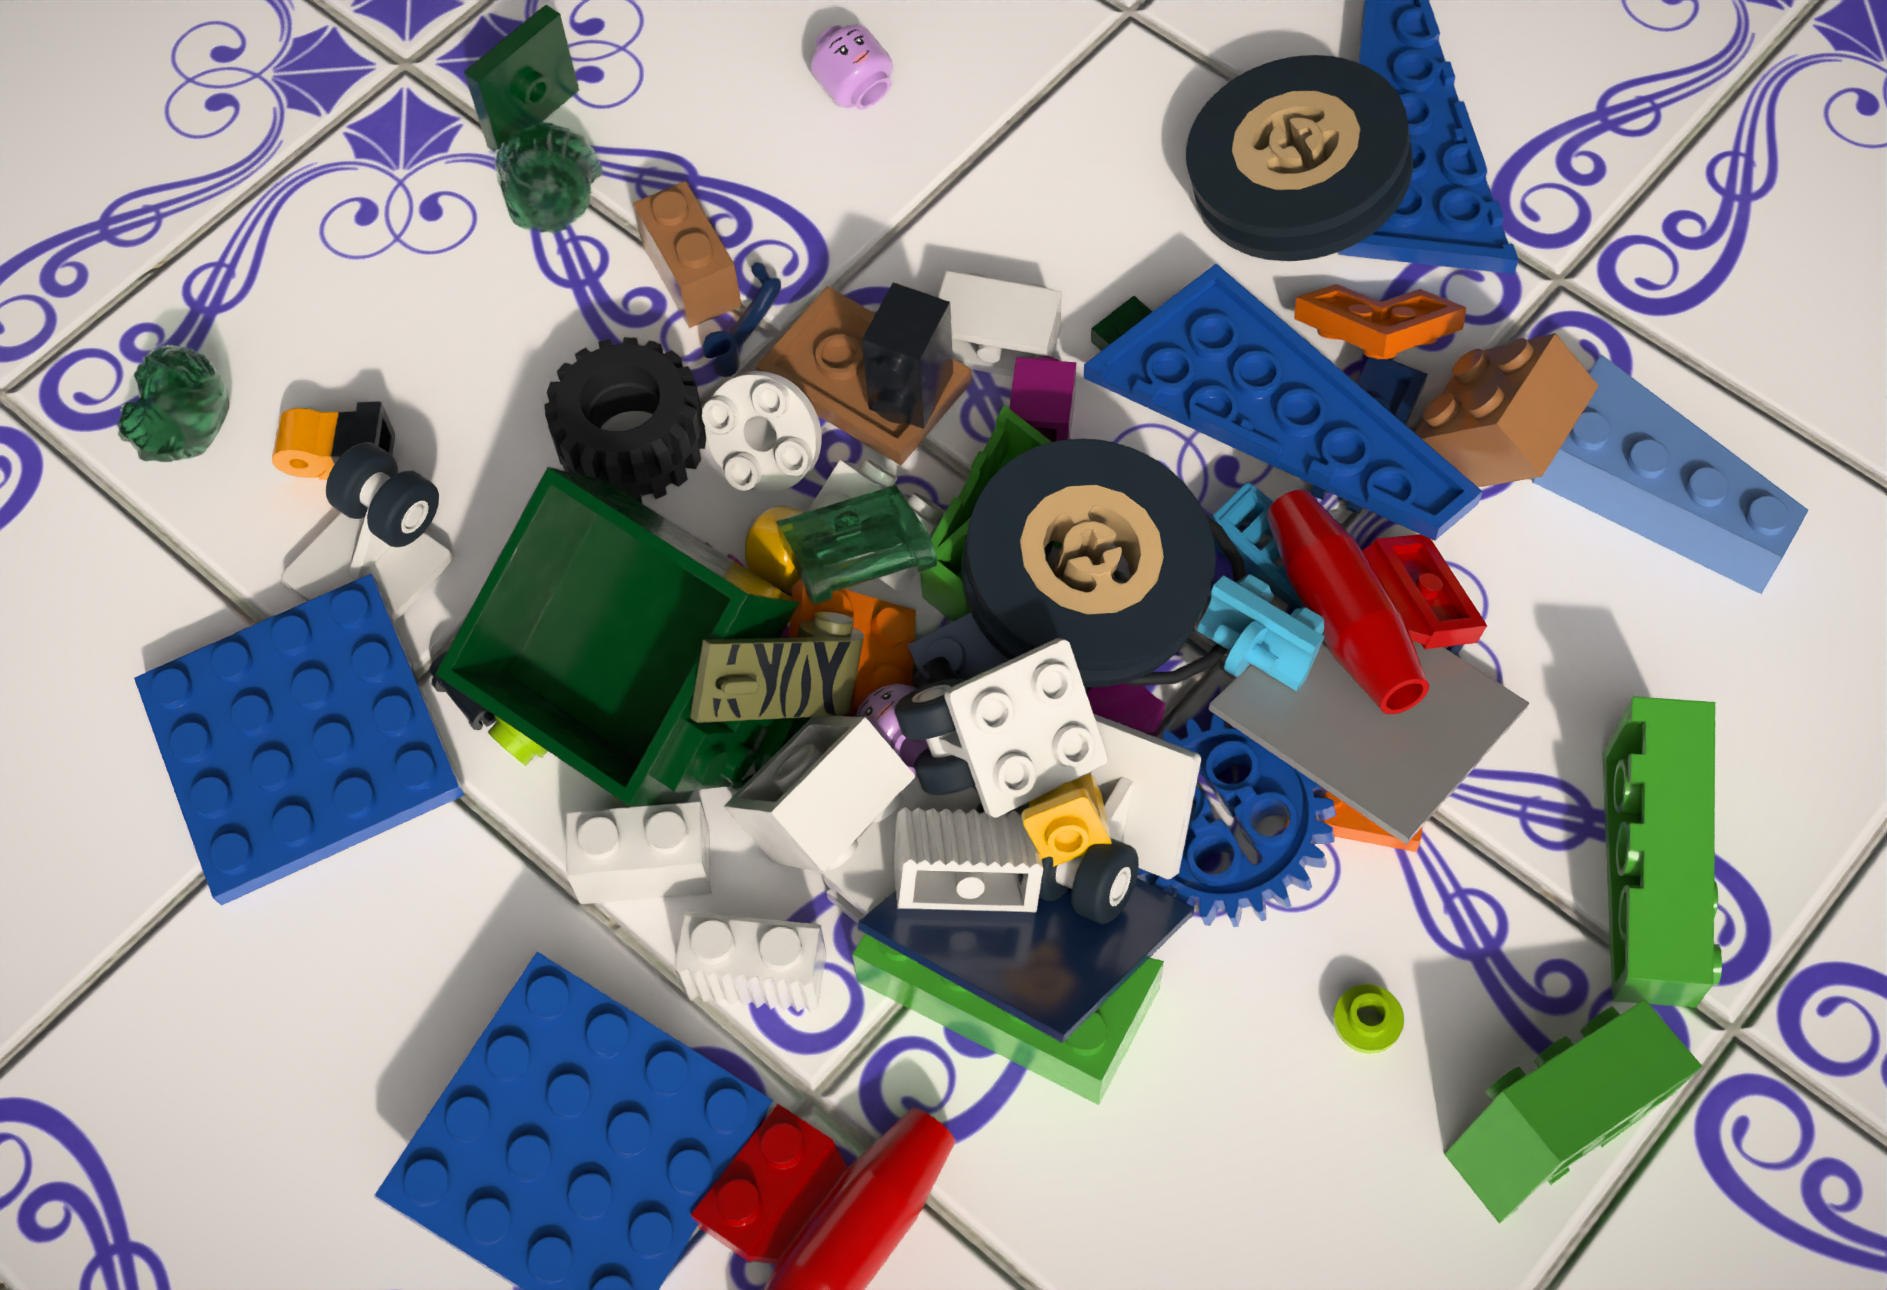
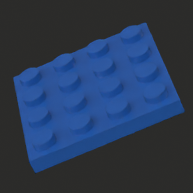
(297, 739)
(572, 1142)

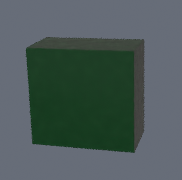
(601, 629)

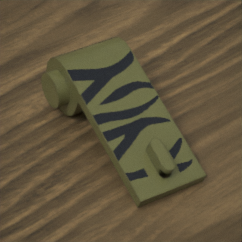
(780, 675)

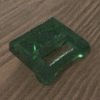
(851, 529)

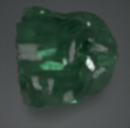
(546, 176)
(177, 406)

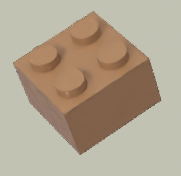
(1508, 409)

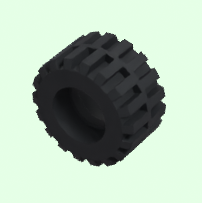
(622, 381)

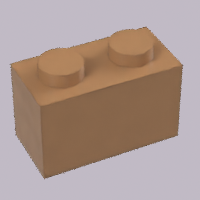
(687, 254)

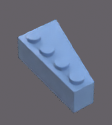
(1672, 482)

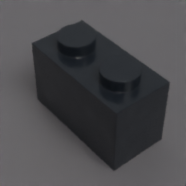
(908, 355)

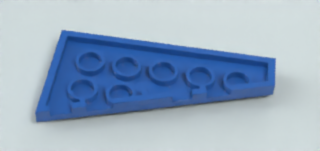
(1448, 205)
(1257, 385)

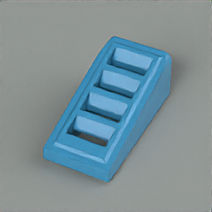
(1253, 505)

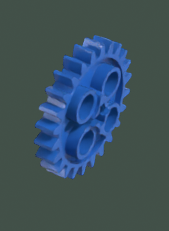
(1268, 790)

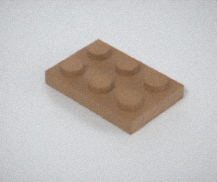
(827, 364)

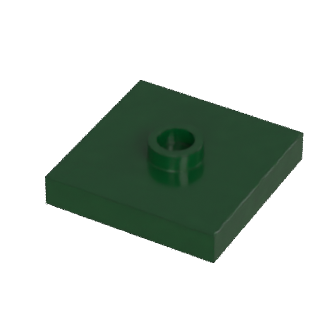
(522, 78)

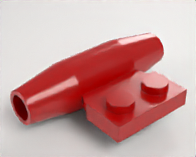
(1373, 598)
(813, 1216)

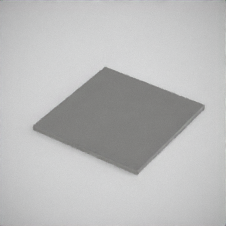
(1376, 762)

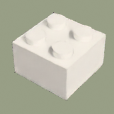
(821, 793)

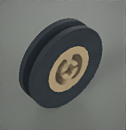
(1342, 126)
(1089, 500)

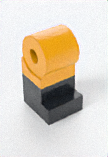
(313, 440)

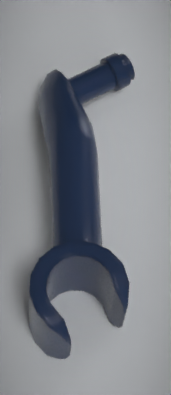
(728, 344)

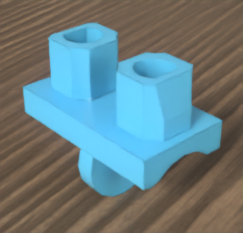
(1260, 633)

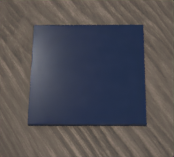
(1037, 964)

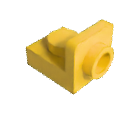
(1067, 820)

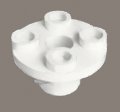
(762, 432)

